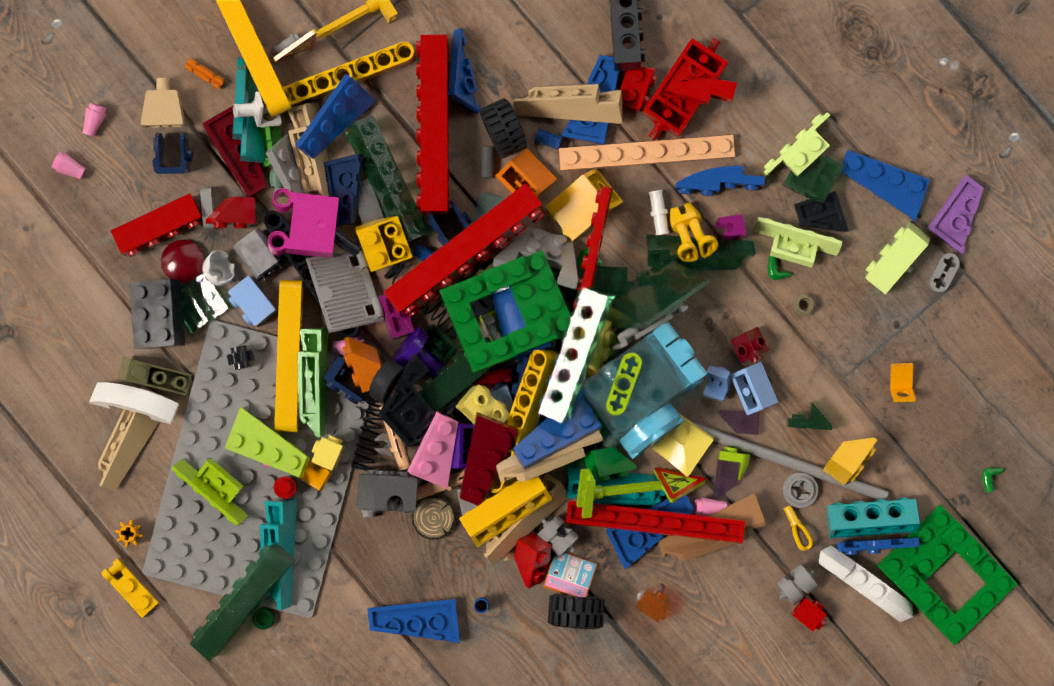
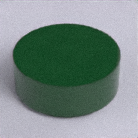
(263, 618)

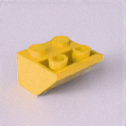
(383, 242)
(847, 459)

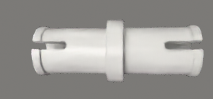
(659, 212)

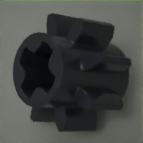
(240, 357)

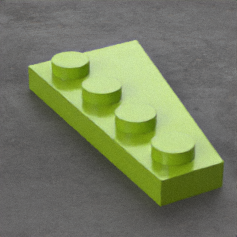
(259, 442)

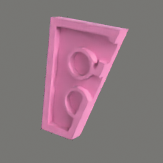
(435, 452)

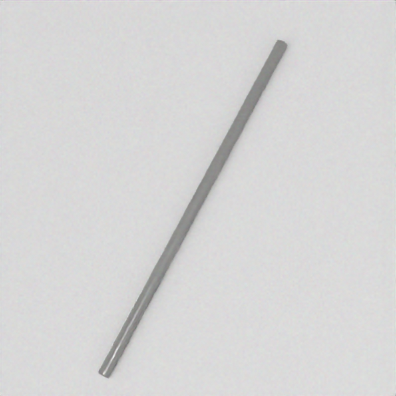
(791, 462)

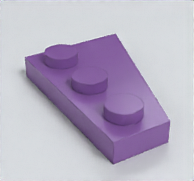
(956, 215)

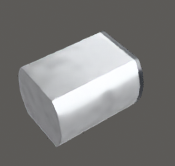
(256, 255)

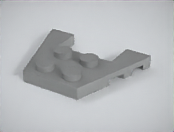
(557, 250)

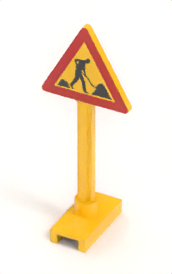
(309, 39)

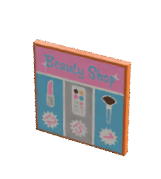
(570, 575)

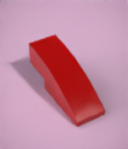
(702, 90)

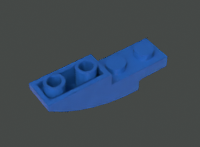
(709, 181)

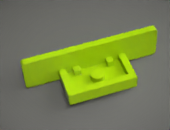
(215, 486)

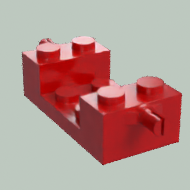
(674, 113)

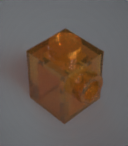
(653, 605)

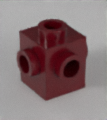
(750, 345)

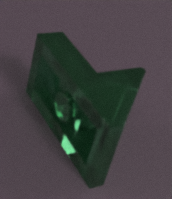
(441, 344)
(815, 420)

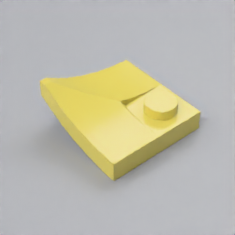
(684, 446)

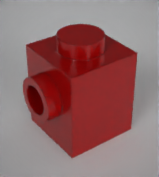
(809, 614)

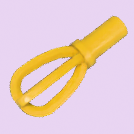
(794, 523)

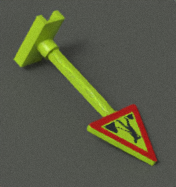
(671, 482)

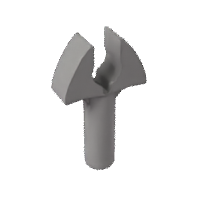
(490, 327)
(386, 449)

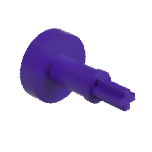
(413, 345)

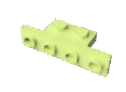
(803, 151)
(795, 243)

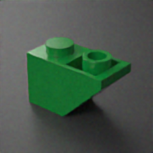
(607, 462)

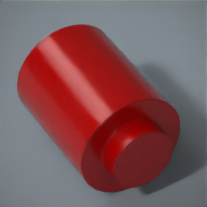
(286, 487)

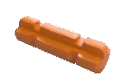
(204, 73)

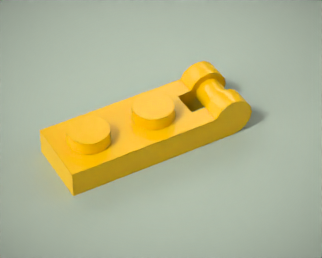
(130, 588)

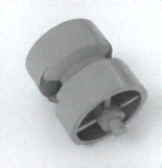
(558, 535)
(794, 586)

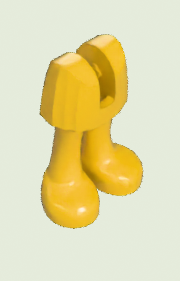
(691, 221)

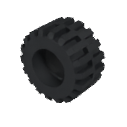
(503, 128)
(576, 611)

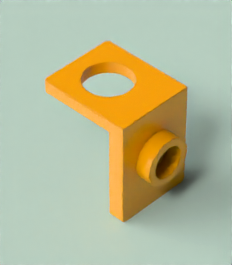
(902, 382)
(316, 476)

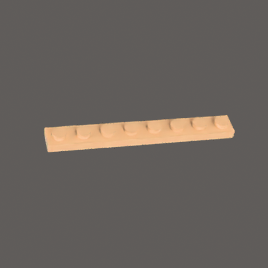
(646, 152)

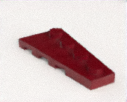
(221, 134)
(488, 448)

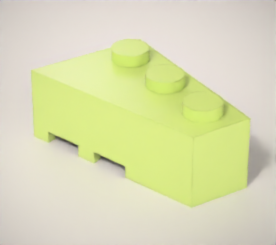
(897, 257)

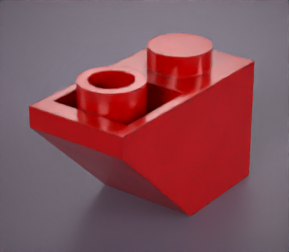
(233, 211)
(532, 559)

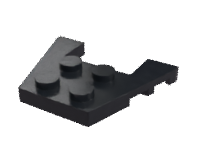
(406, 409)

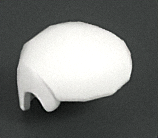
(218, 268)

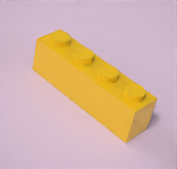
(504, 509)

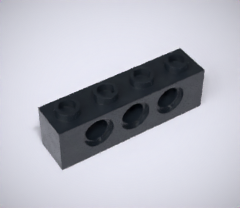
(625, 58)

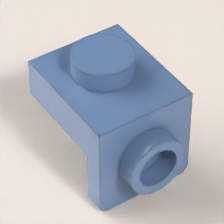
(718, 383)

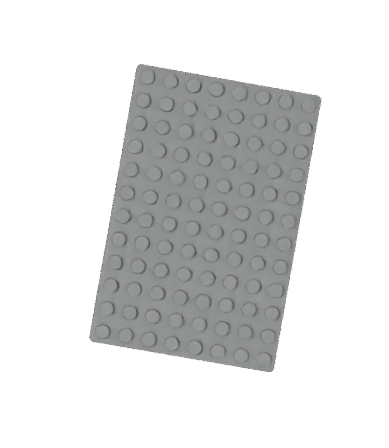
(197, 542)

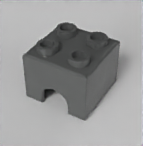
(387, 491)

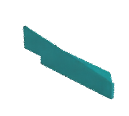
(245, 127)
(640, 498)
(281, 529)

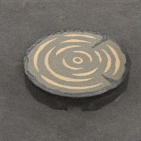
(433, 518)

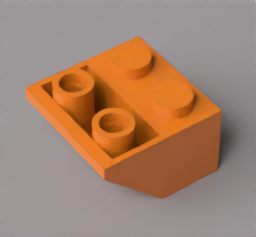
(528, 170)
(363, 362)

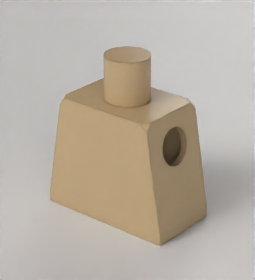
(163, 107)

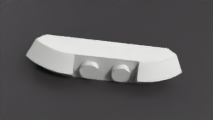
(866, 584)

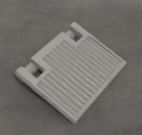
(344, 291)
(632, 333)

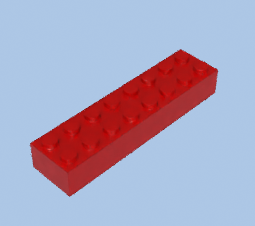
(434, 121)
(465, 252)

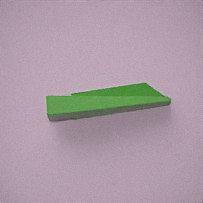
(311, 381)

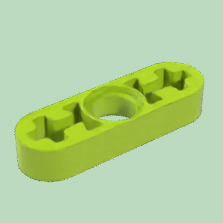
(623, 366)

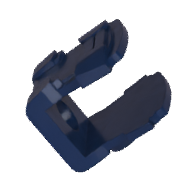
(158, 160)
(463, 217)

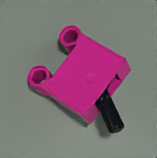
(312, 226)

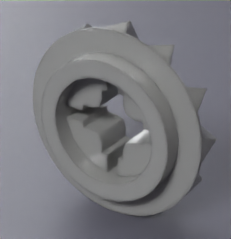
(809, 485)

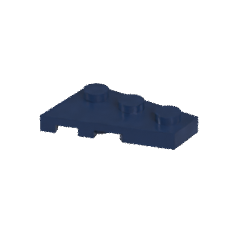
(343, 182)

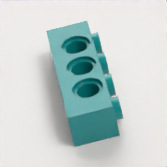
(863, 526)

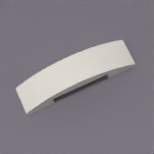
(134, 400)

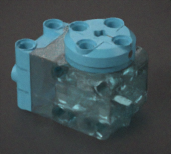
(662, 379)

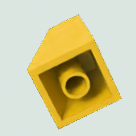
(577, 203)

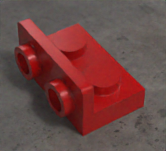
(635, 88)

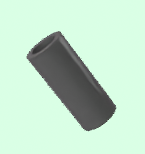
(487, 162)

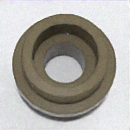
(811, 305)

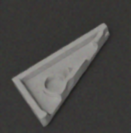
(284, 163)

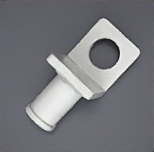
(255, 109)

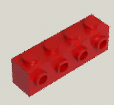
(156, 225)

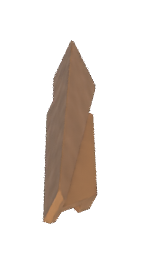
(689, 548)

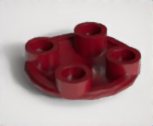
(182, 260)
(495, 375)

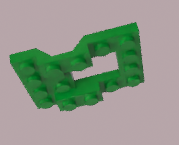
(536, 299)
(938, 539)

